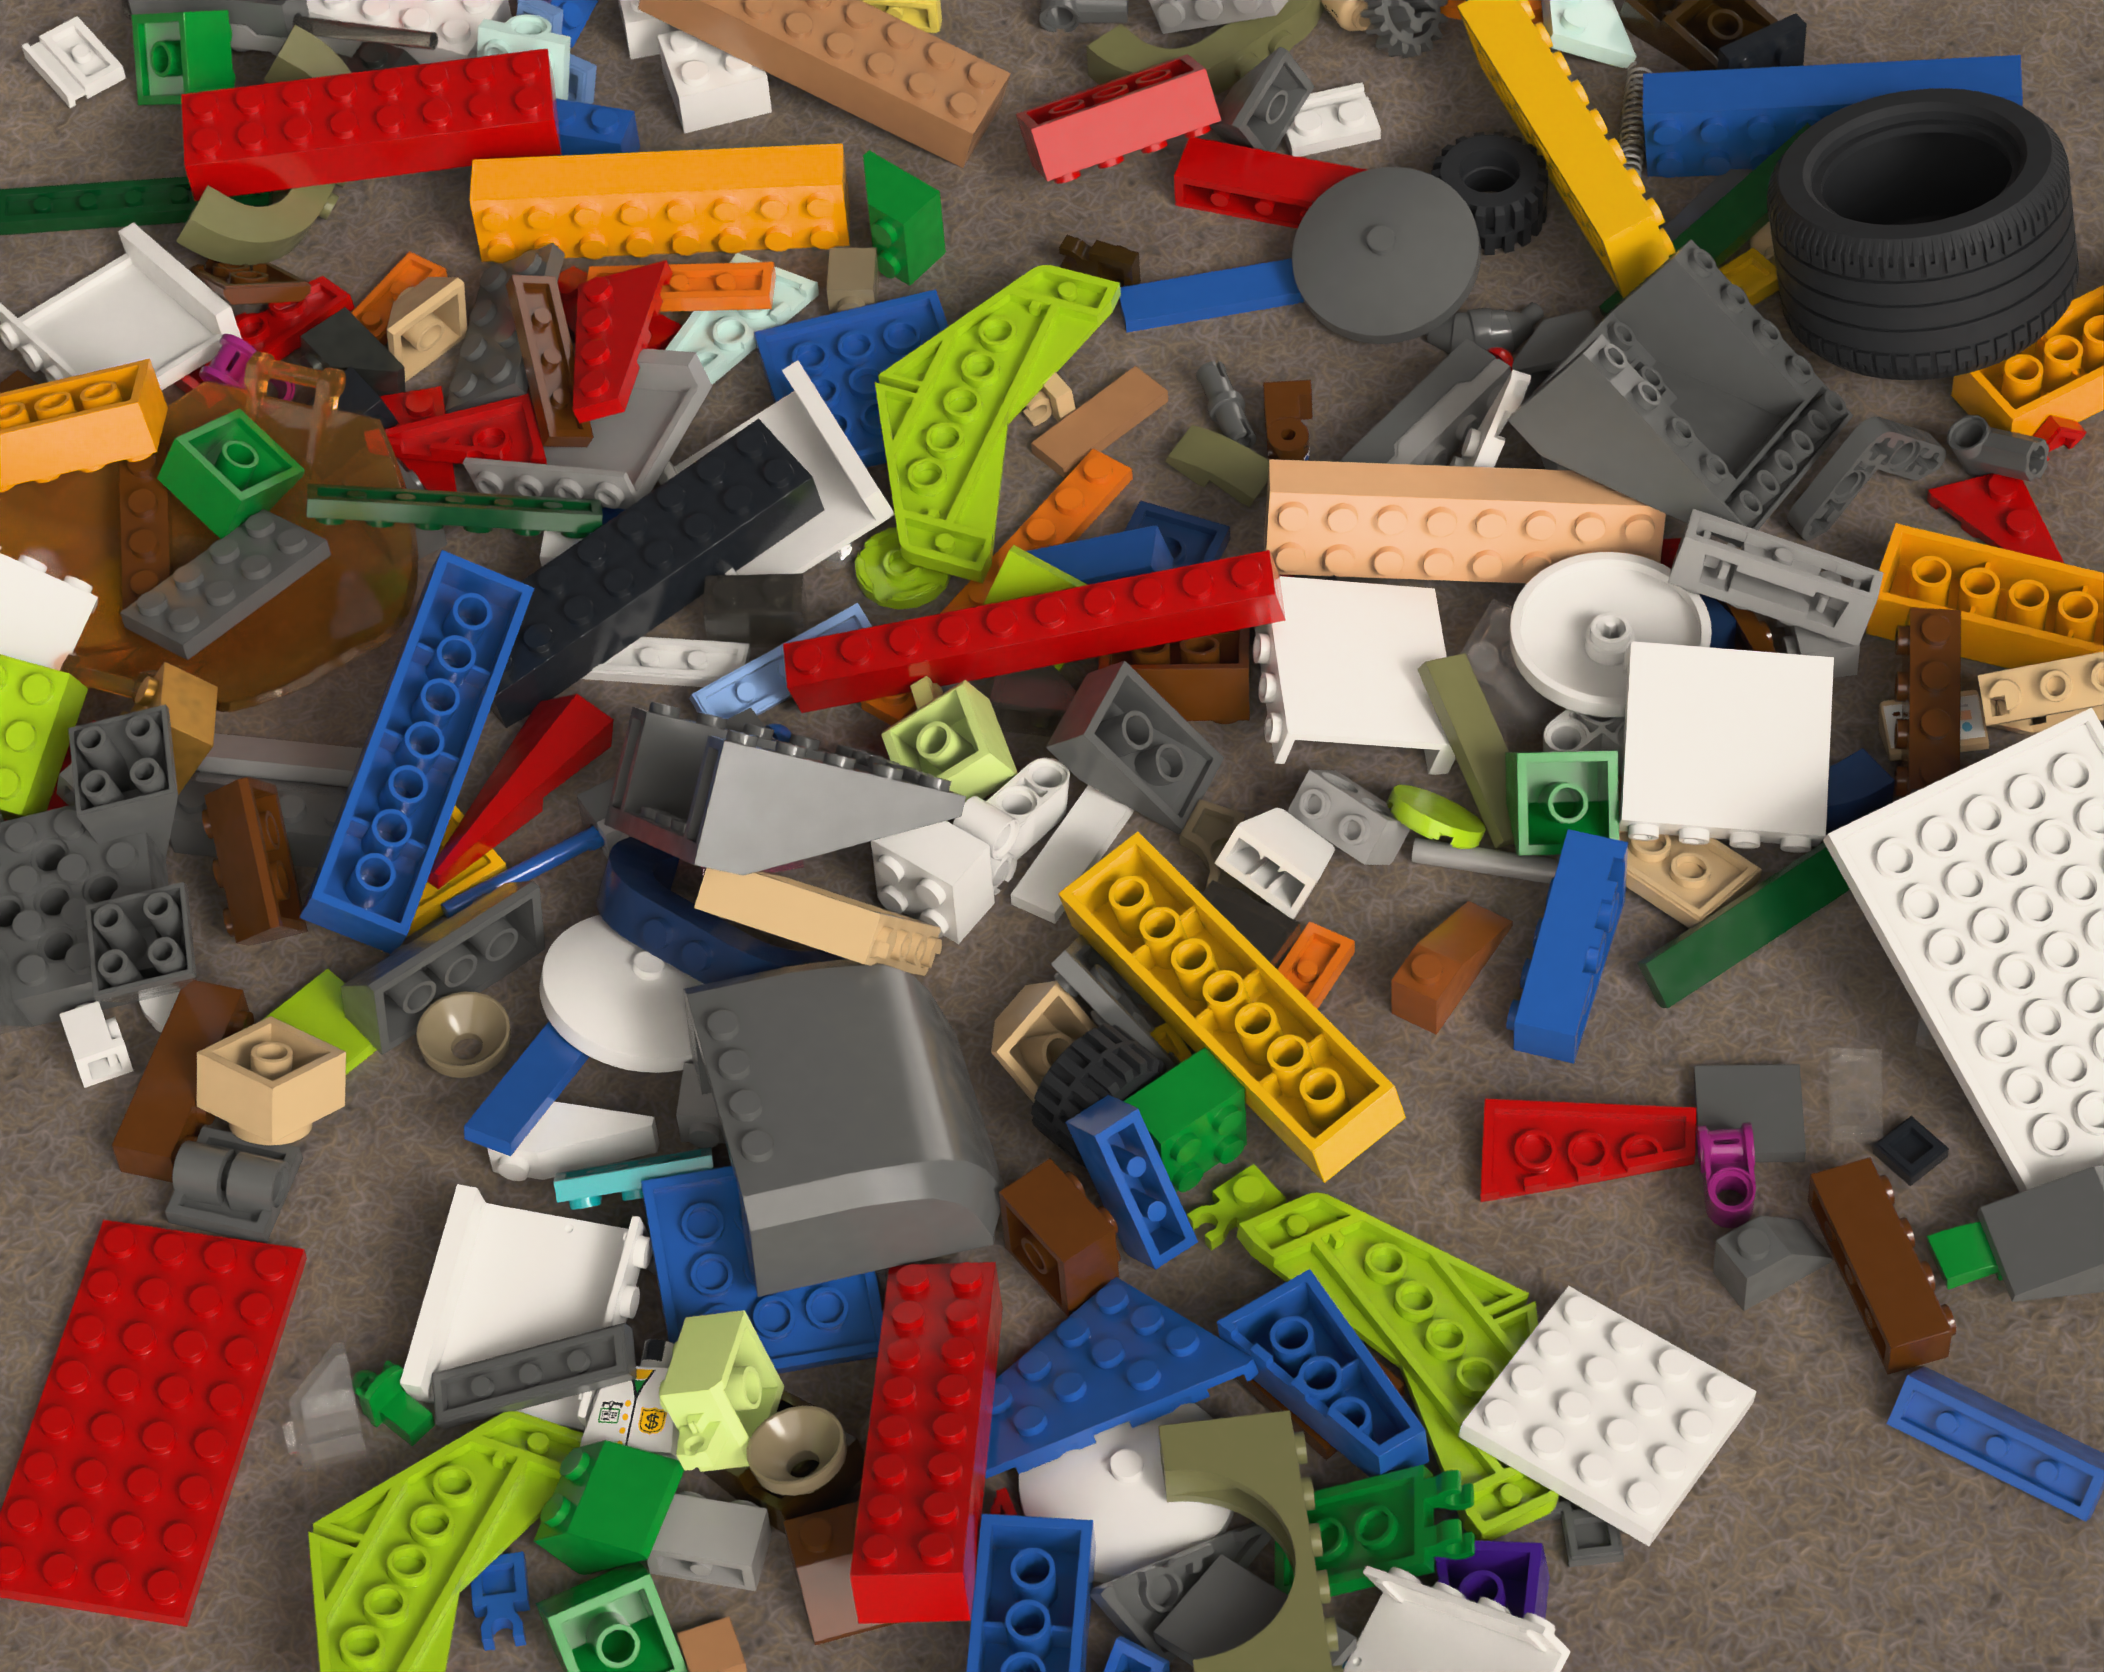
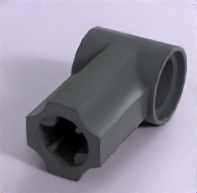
(1069, 13)
(1996, 451)

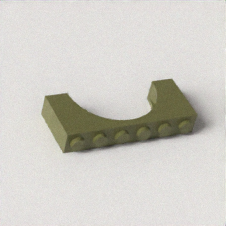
(1255, 1471)

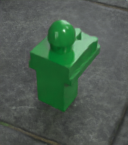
(388, 1403)

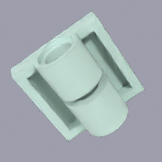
(525, 34)

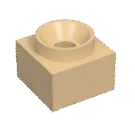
(271, 1082)

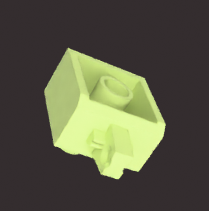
(953, 739)
(718, 1390)

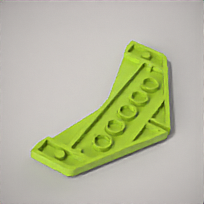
(952, 407)
(1429, 1317)
(404, 1551)

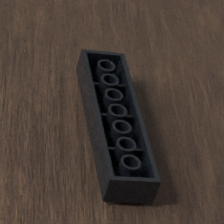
(653, 563)

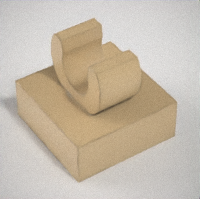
(1053, 399)

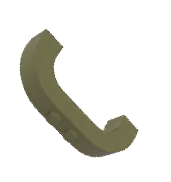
(1225, 53)
(252, 234)

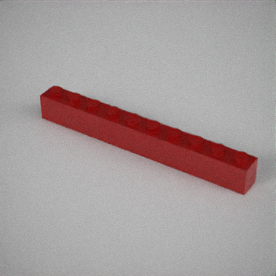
(1035, 631)

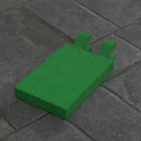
(1384, 1526)

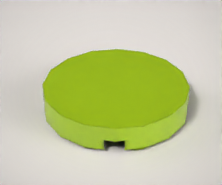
(899, 584)
(1435, 816)

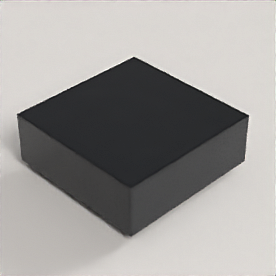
(1910, 1150)

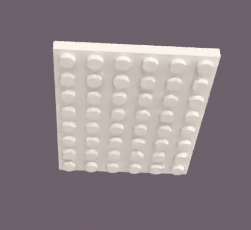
(1998, 934)

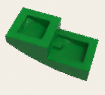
(1962, 1254)

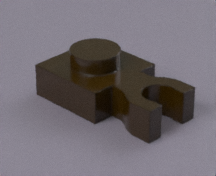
(1101, 260)

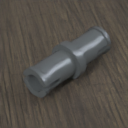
(1225, 403)

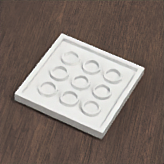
(1608, 1415)

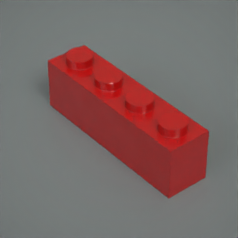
(1252, 182)

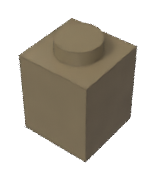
(852, 278)

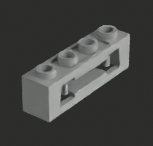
(1775, 578)

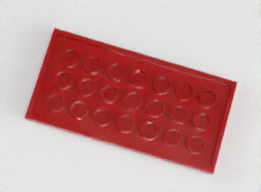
(144, 1421)

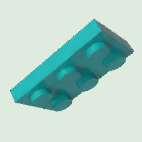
(586, 1186)

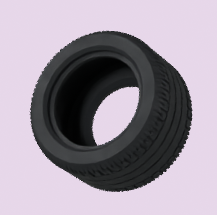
(1923, 233)

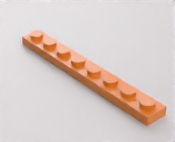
(1055, 522)

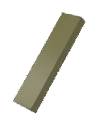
(1472, 737)

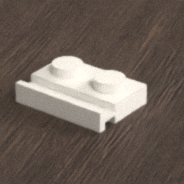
(74, 61)
(1333, 121)

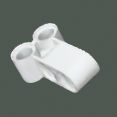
(1018, 814)

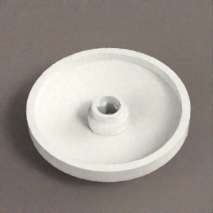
(1582, 616)
(616, 999)
(1124, 1494)

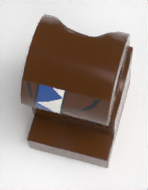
(1284, 408)

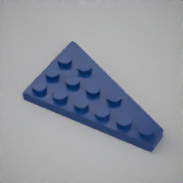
(1100, 1368)

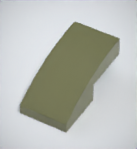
(1218, 459)

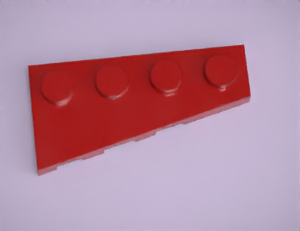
(280, 326)

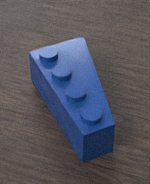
(1570, 947)
(1327, 1375)

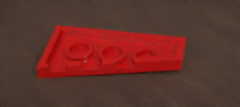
(611, 334)
(1574, 1144)

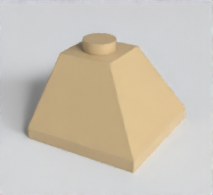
(427, 322)
(1036, 1032)

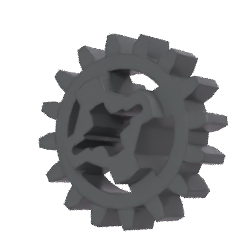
(1405, 25)

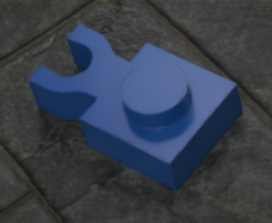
(498, 1596)

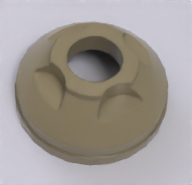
(460, 1018)
(791, 1438)

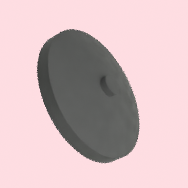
(1386, 255)

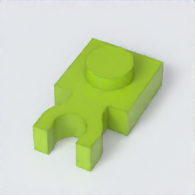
(1235, 1202)

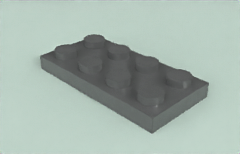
(491, 354)
(225, 584)

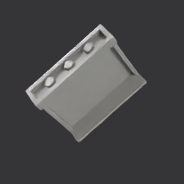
(626, 447)

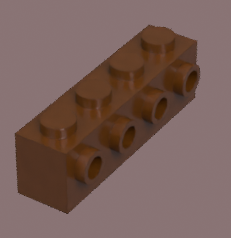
(1929, 698)

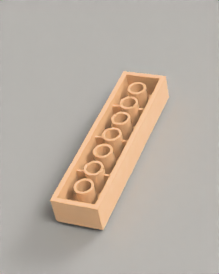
(1445, 521)

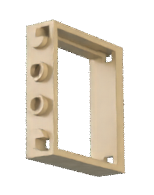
(2044, 689)
(820, 919)

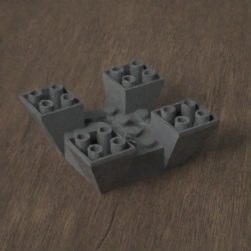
(89, 882)

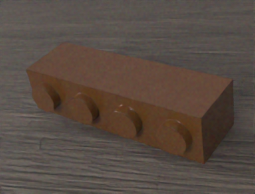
(165, 1101)
(1881, 1265)

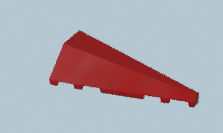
(548, 750)

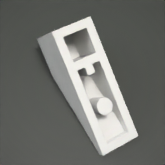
(576, 1139)

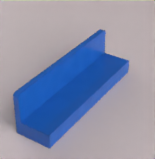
(2000, 1441)

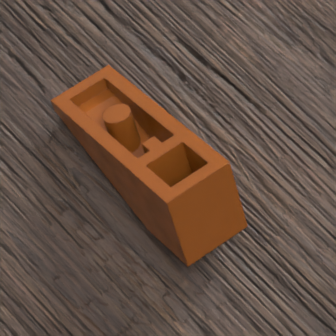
(1446, 965)

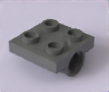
(231, 1185)

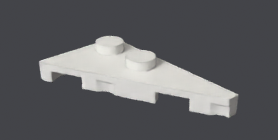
(1484, 445)

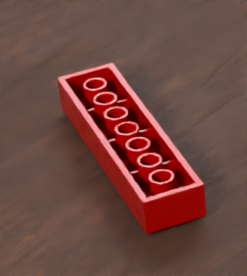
(370, 124)
(927, 1444)

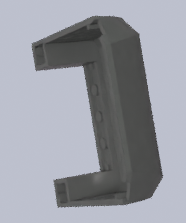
(843, 1120)

